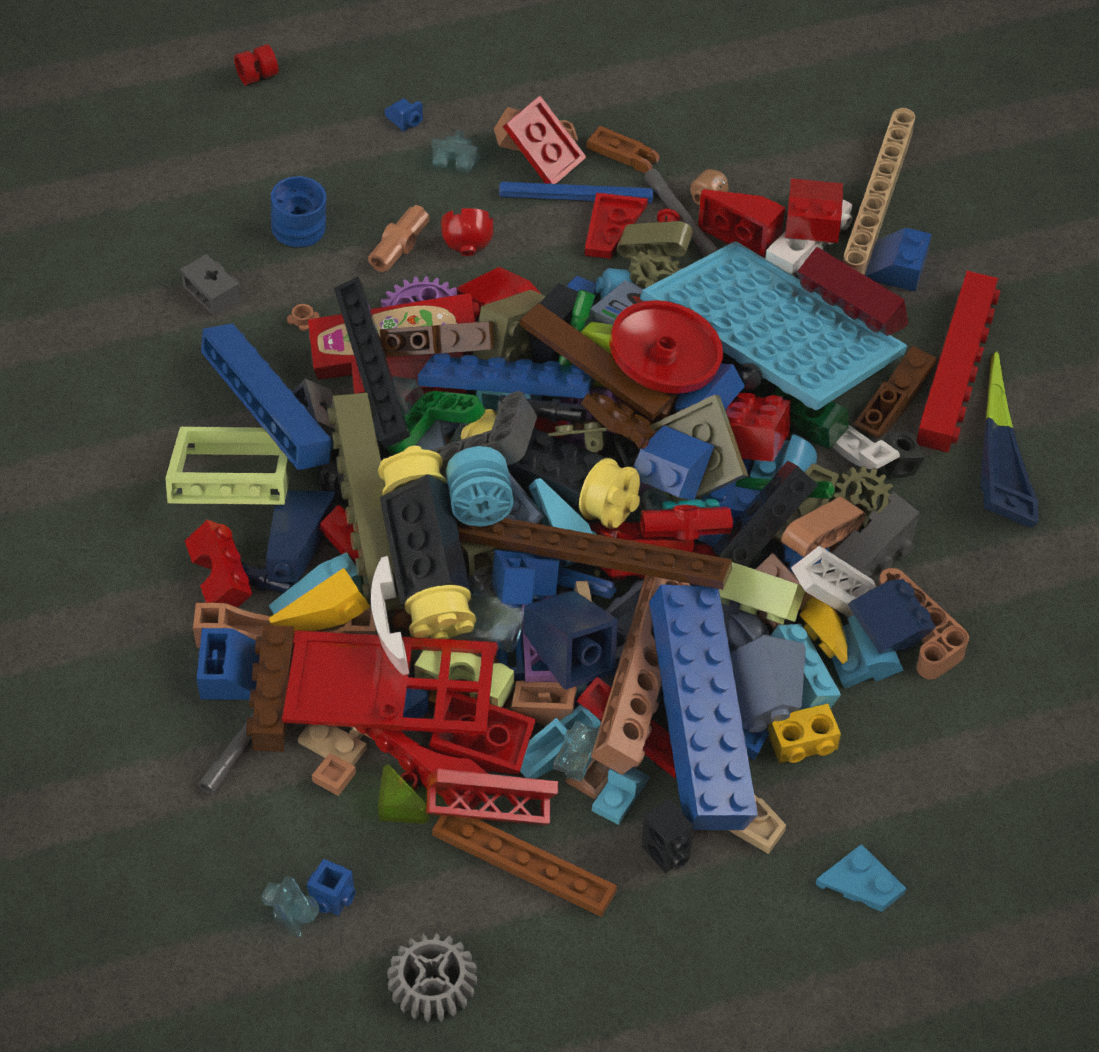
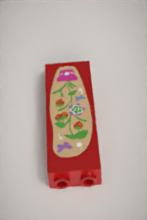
(332, 346)

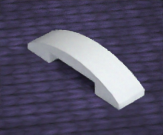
(863, 451)
(383, 589)

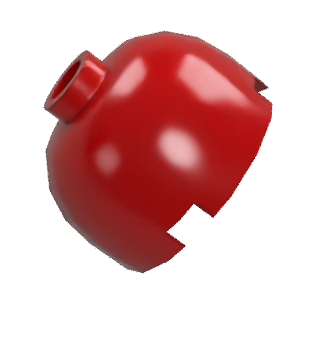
(467, 231)

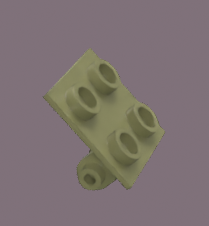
(594, 434)

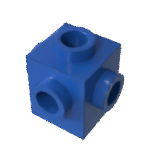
(331, 887)

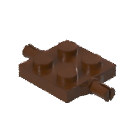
(619, 418)

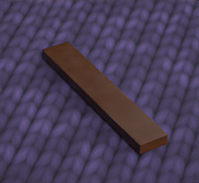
(592, 360)

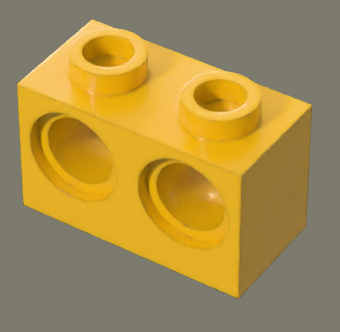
(802, 728)

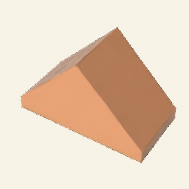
(543, 701)

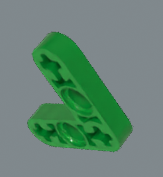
(438, 406)

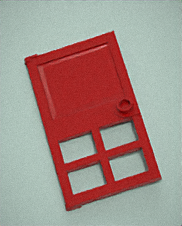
(354, 684)

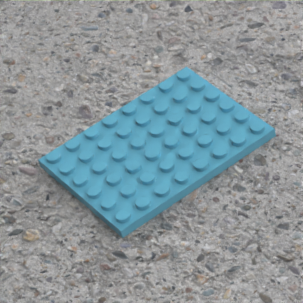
(778, 324)

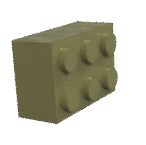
(510, 338)

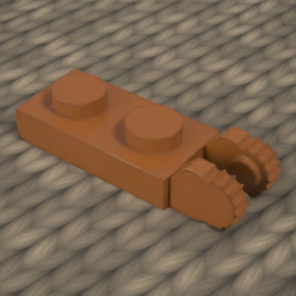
(622, 149)

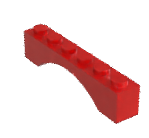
(422, 760)

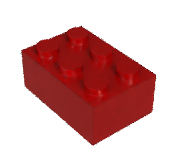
(759, 425)

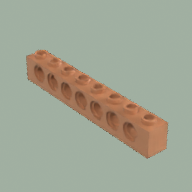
(633, 691)

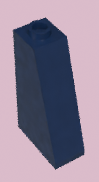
(296, 533)

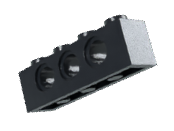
(765, 515)

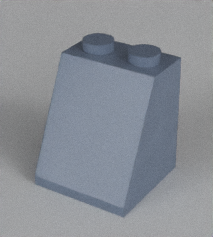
(768, 680)

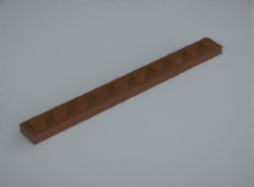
(601, 551)

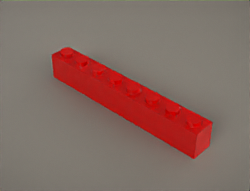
(957, 362)

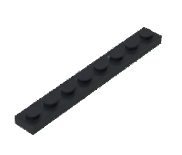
(372, 363)

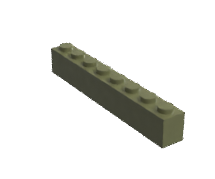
(361, 486)

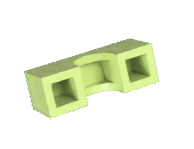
(467, 667)

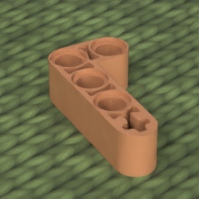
(823, 527)
(938, 643)

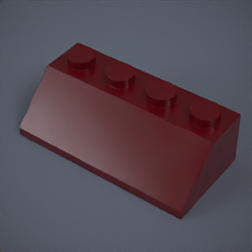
(853, 293)

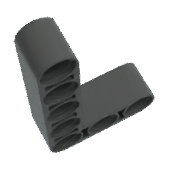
(508, 435)

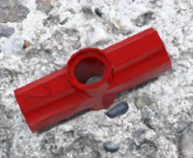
(686, 522)

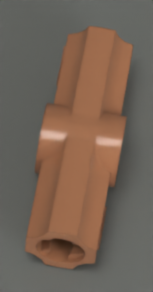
(398, 238)

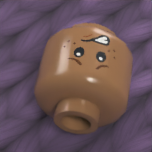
(708, 180)

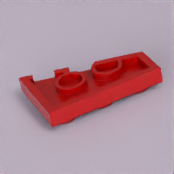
(608, 222)

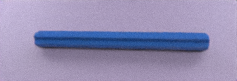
(567, 191)

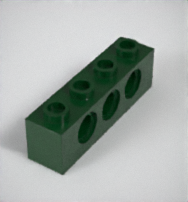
(819, 426)

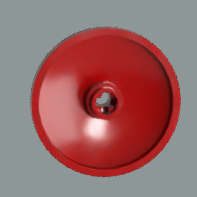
(665, 346)

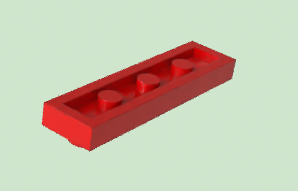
(656, 746)

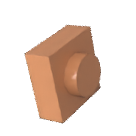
(334, 774)

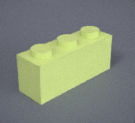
(762, 592)

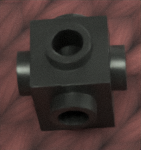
(621, 451)

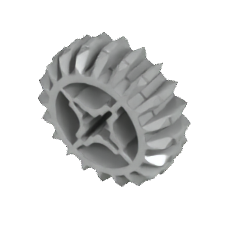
(446, 994)

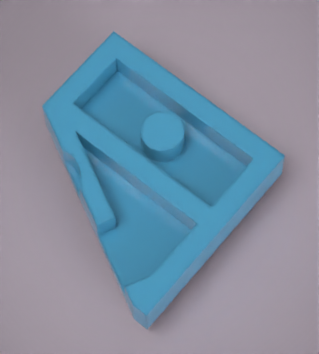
(863, 880)

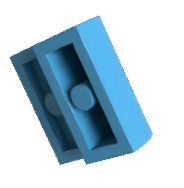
(795, 451)
(864, 658)

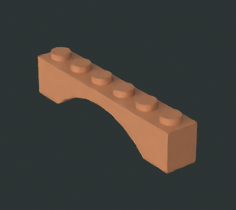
(251, 624)

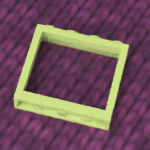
(226, 487)

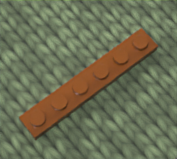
(527, 862)

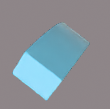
(548, 742)

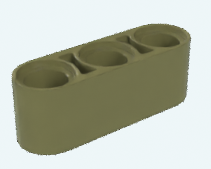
(668, 237)

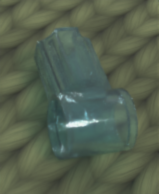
(649, 500)

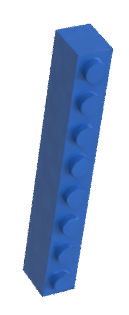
(266, 397)

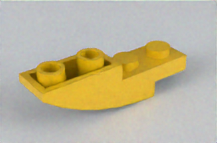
(824, 623)

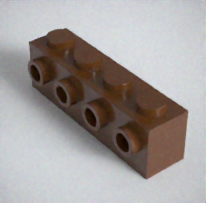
(272, 679)

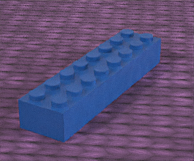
(702, 708)

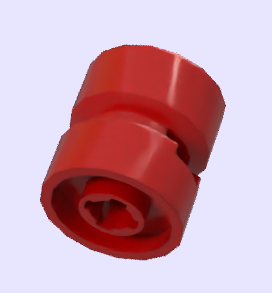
(264, 62)

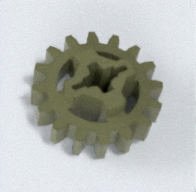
(651, 268)
(859, 486)

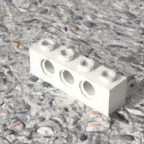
(792, 253)

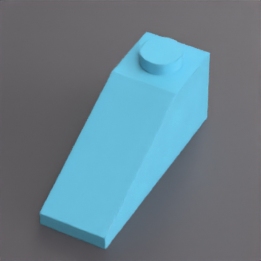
(557, 512)
(314, 578)

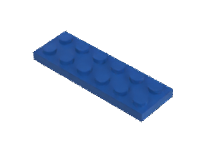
(505, 376)

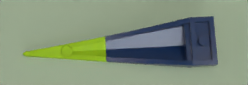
(1003, 473)

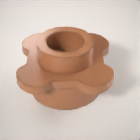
(300, 316)

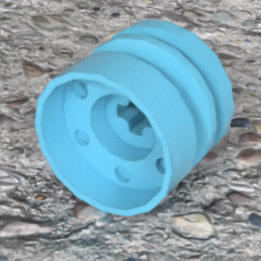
(479, 486)

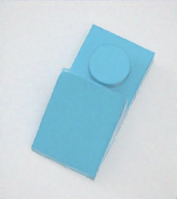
(619, 794)

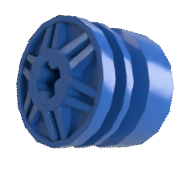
(298, 211)

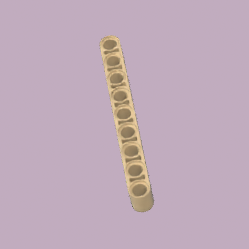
(879, 190)

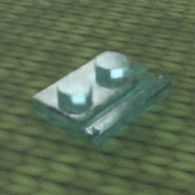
(495, 620)

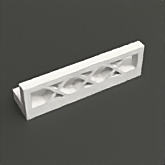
(828, 586)

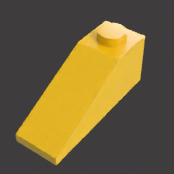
(324, 606)

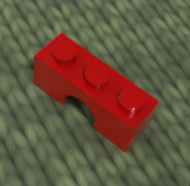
(214, 549)

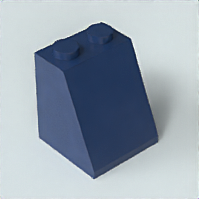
(572, 637)

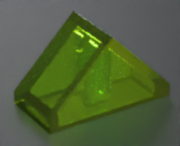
(398, 800)

